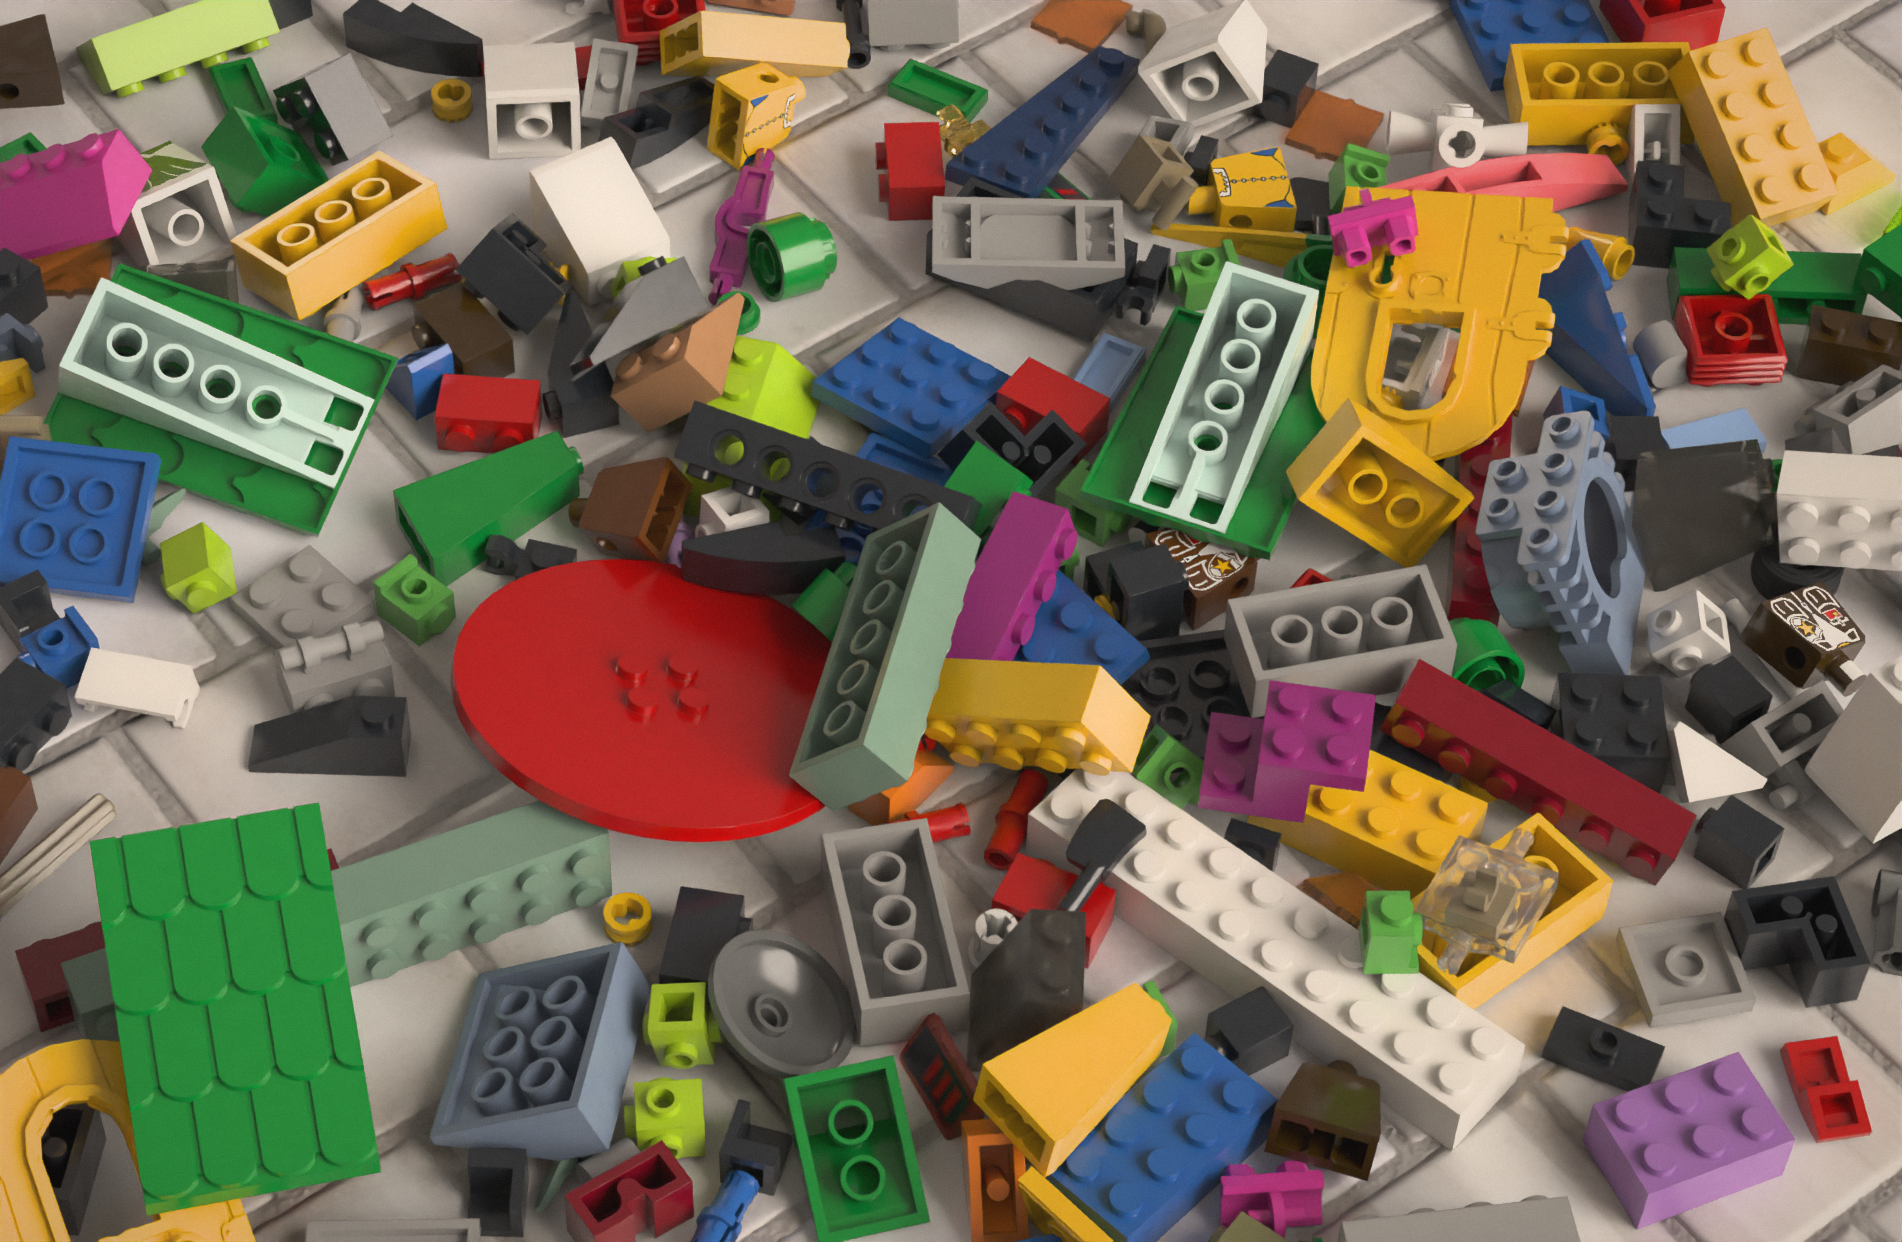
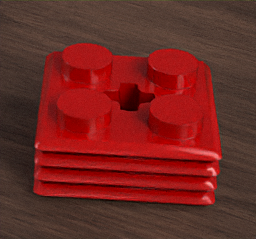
(642, 20)
(1730, 339)

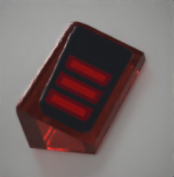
(941, 1076)

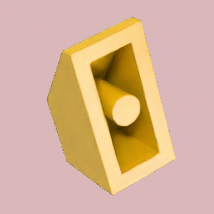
(1852, 170)

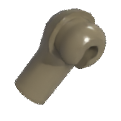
(1147, 24)

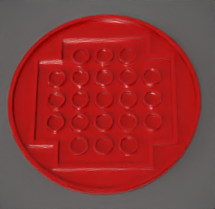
(642, 699)

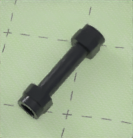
(859, 42)

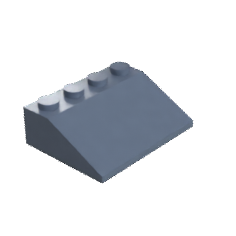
(545, 1055)

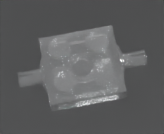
(1534, 887)

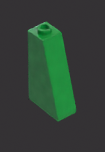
(501, 494)

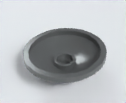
(781, 1004)

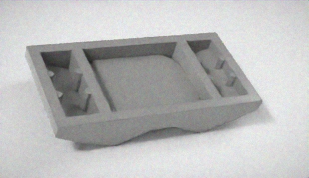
(1027, 240)

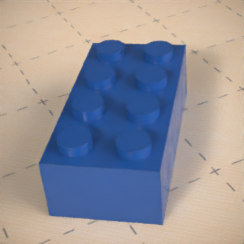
(1166, 1144)

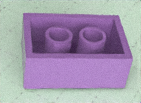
(1688, 1140)

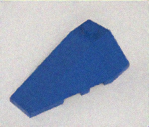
(1590, 337)

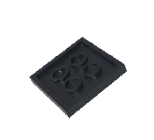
(1186, 683)

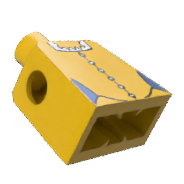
(751, 112)
(1247, 192)

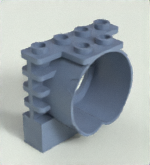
(1565, 545)

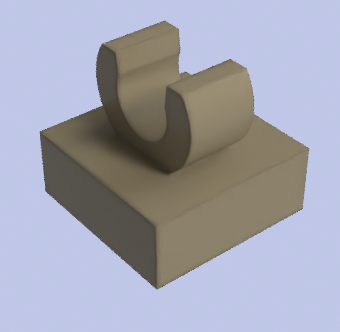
(1481, 903)

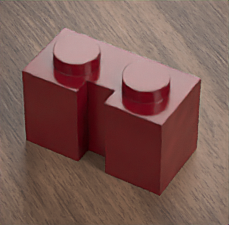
(631, 1197)

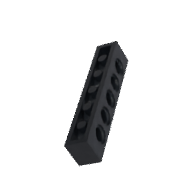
(713, 430)

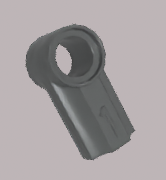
(1888, 931)

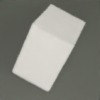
(1653, 136)
(1704, 768)

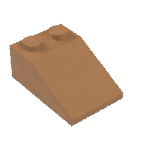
(679, 366)

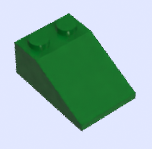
(855, 1150)

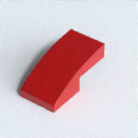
(1823, 1090)

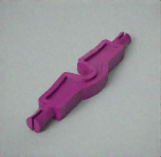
(744, 208)

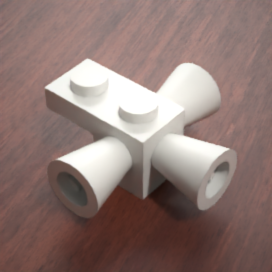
(1454, 136)

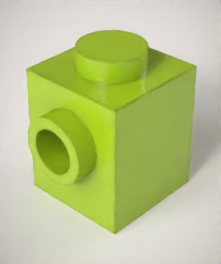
(197, 568)

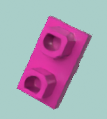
(1373, 225)
(1274, 1199)

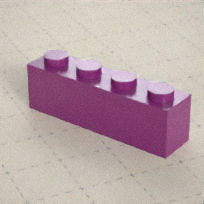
(1012, 579)

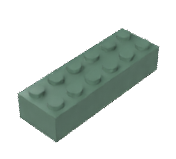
(886, 658)

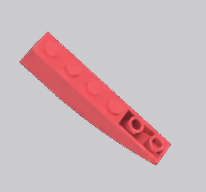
(1562, 176)

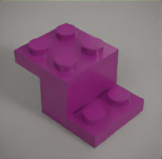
(1303, 741)

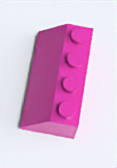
(69, 194)

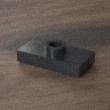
(1602, 1051)

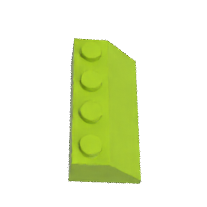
(175, 40)
(767, 388)

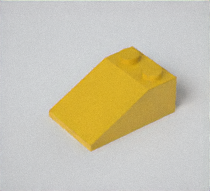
(1377, 485)

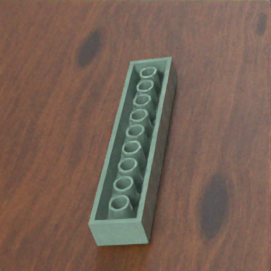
(427, 899)

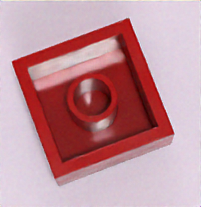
(1665, 20)

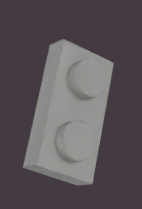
(608, 81)

